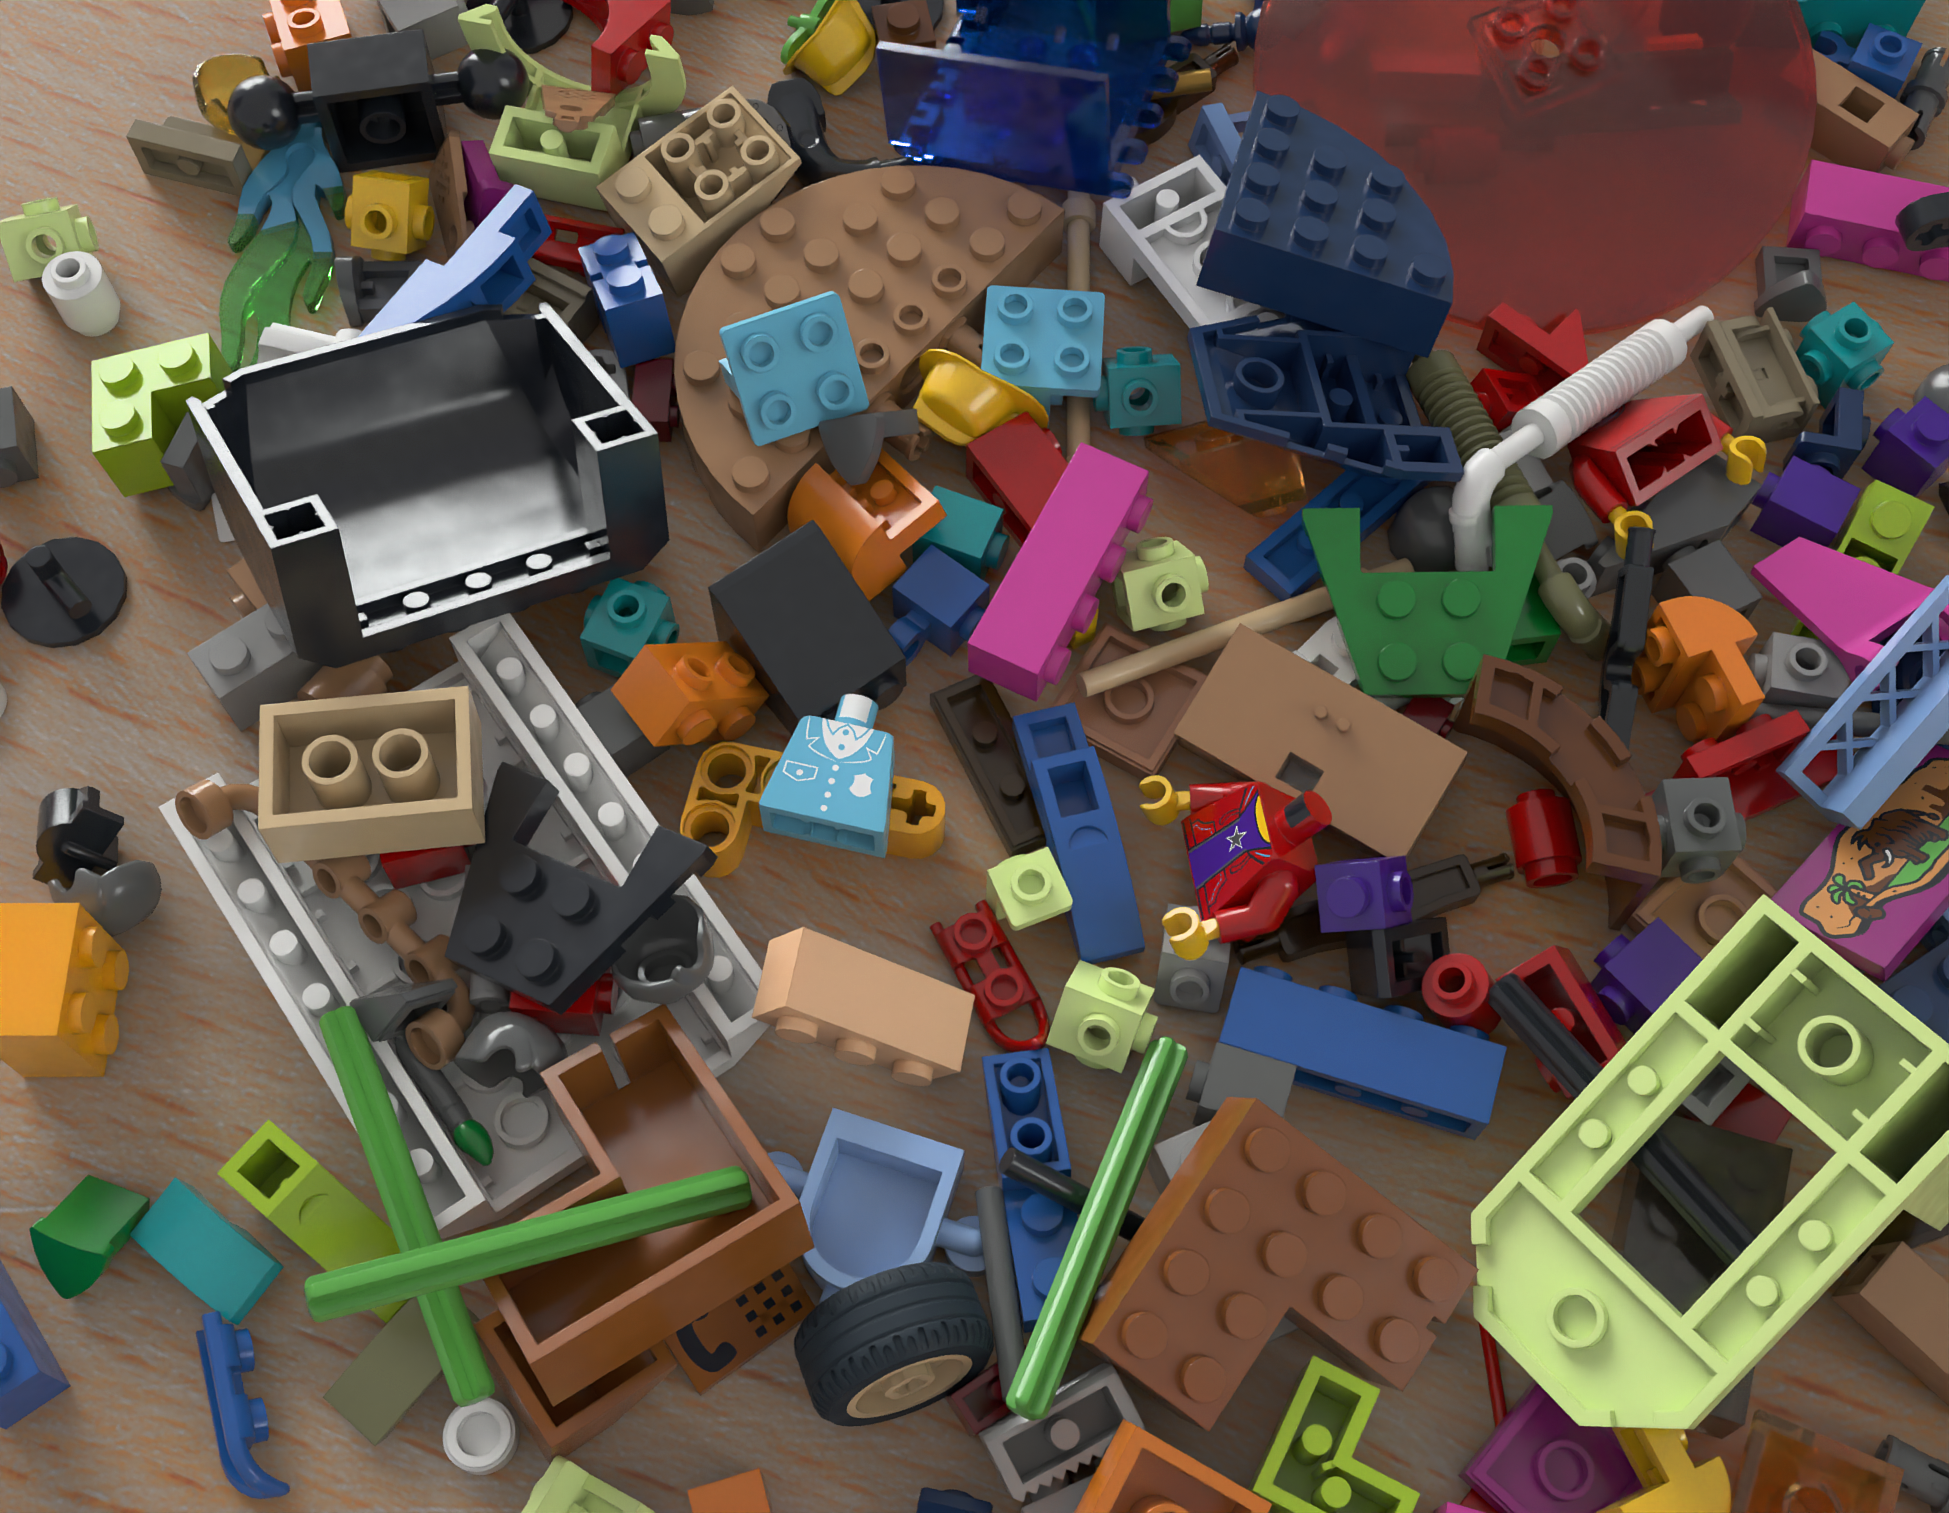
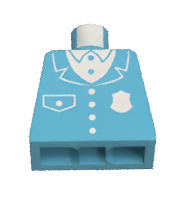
(834, 781)

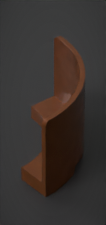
(1583, 762)

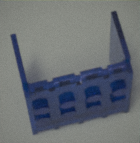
(1035, 91)

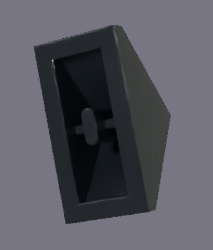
(1395, 958)

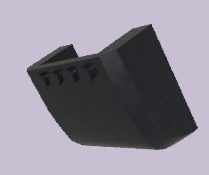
(430, 478)

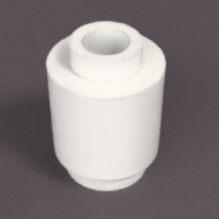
(82, 293)

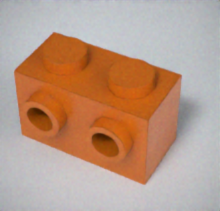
(299, 23)
(690, 693)

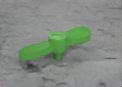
(805, 28)

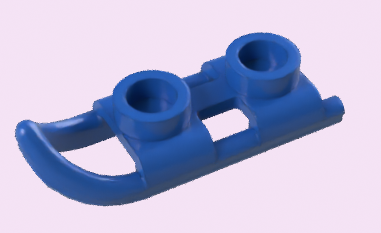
(235, 1419)

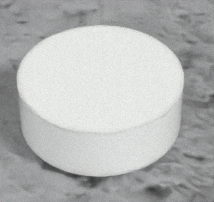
(481, 1437)

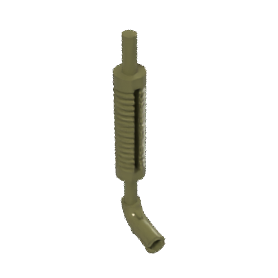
(1452, 403)

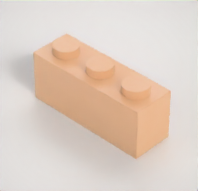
(863, 1007)

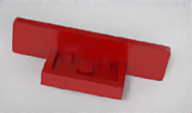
(1751, 762)

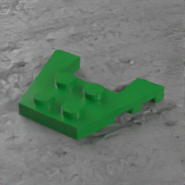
(1425, 628)

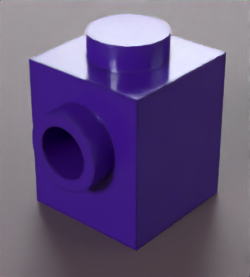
(1911, 448)
(1802, 504)
(1364, 894)
(1642, 973)

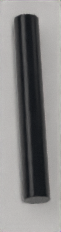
(1056, 1186)

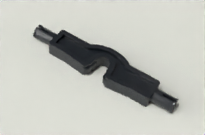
(1627, 634)

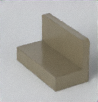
(194, 154)

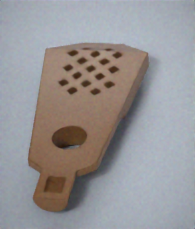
(574, 107)
(448, 193)

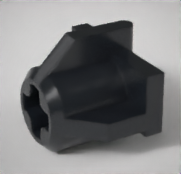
(75, 835)

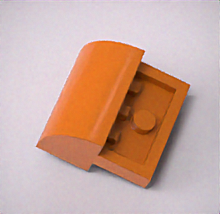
(867, 521)
(1698, 667)

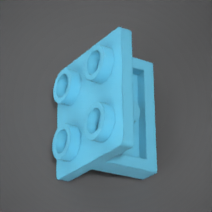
(1045, 341)
(793, 368)

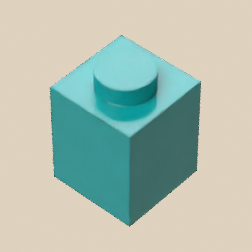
(968, 533)

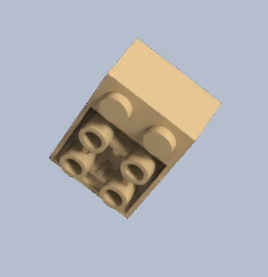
(699, 186)

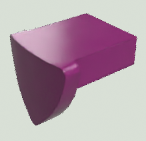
(482, 182)

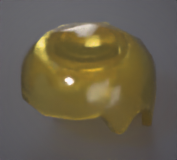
(215, 81)

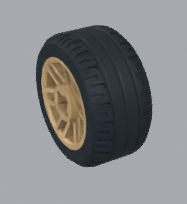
(893, 1343)

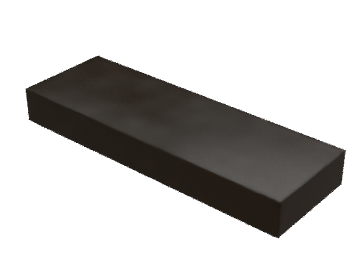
(988, 751)

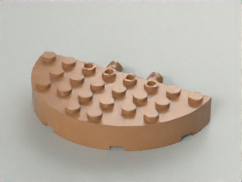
(912, 275)

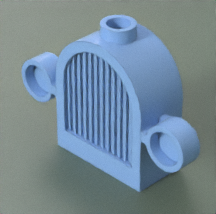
(879, 1202)

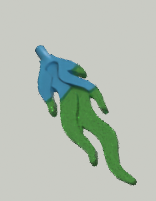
(288, 243)

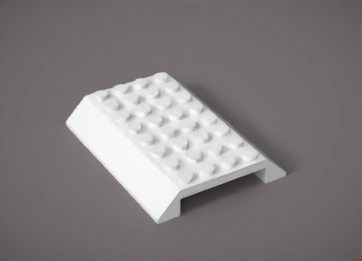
(322, 959)

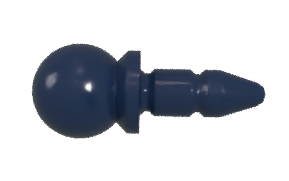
(1220, 33)

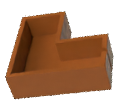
(666, 1125)
(1261, 1233)

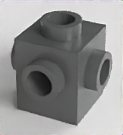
(1698, 828)

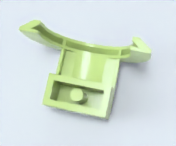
(570, 164)

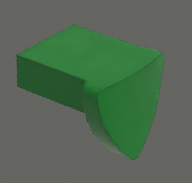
(85, 1233)

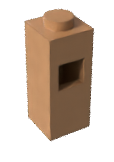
(1857, 121)
(1904, 1309)

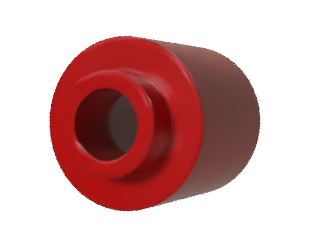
(1544, 839)
(1458, 992)

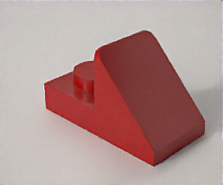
(1523, 347)

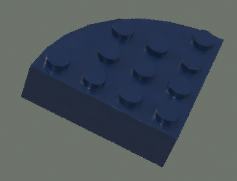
(1328, 232)

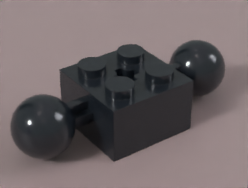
(376, 99)

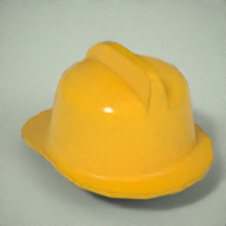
(838, 48)
(965, 401)

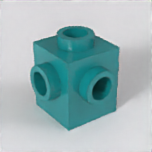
(1842, 351)
(1155, 402)
(624, 622)

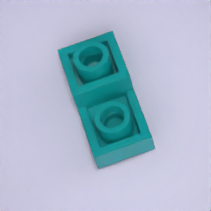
(206, 1251)

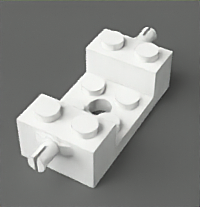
(1165, 237)

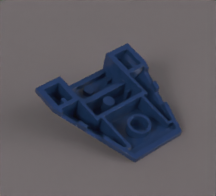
(1319, 397)

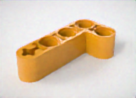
(737, 808)

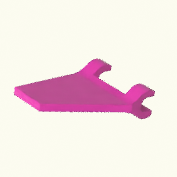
(1843, 599)

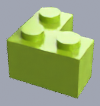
(142, 402)
(1312, 1448)

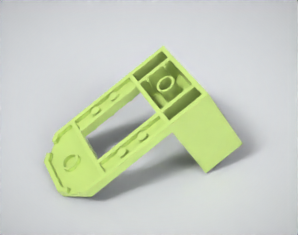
(1827, 1052)

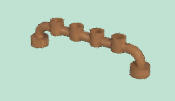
(433, 1035)

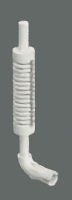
(1560, 418)

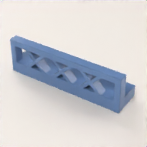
(1904, 730)

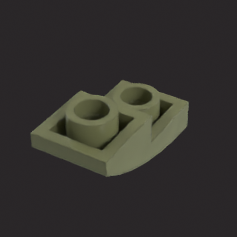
(388, 1375)

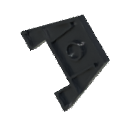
(544, 922)

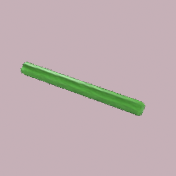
(404, 1200)
(1096, 1231)
(525, 1243)

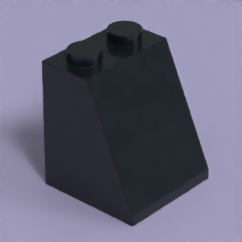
(807, 629)

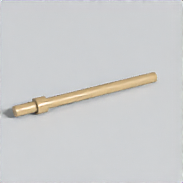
(1078, 224)
(1213, 637)

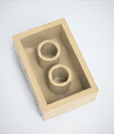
(370, 774)

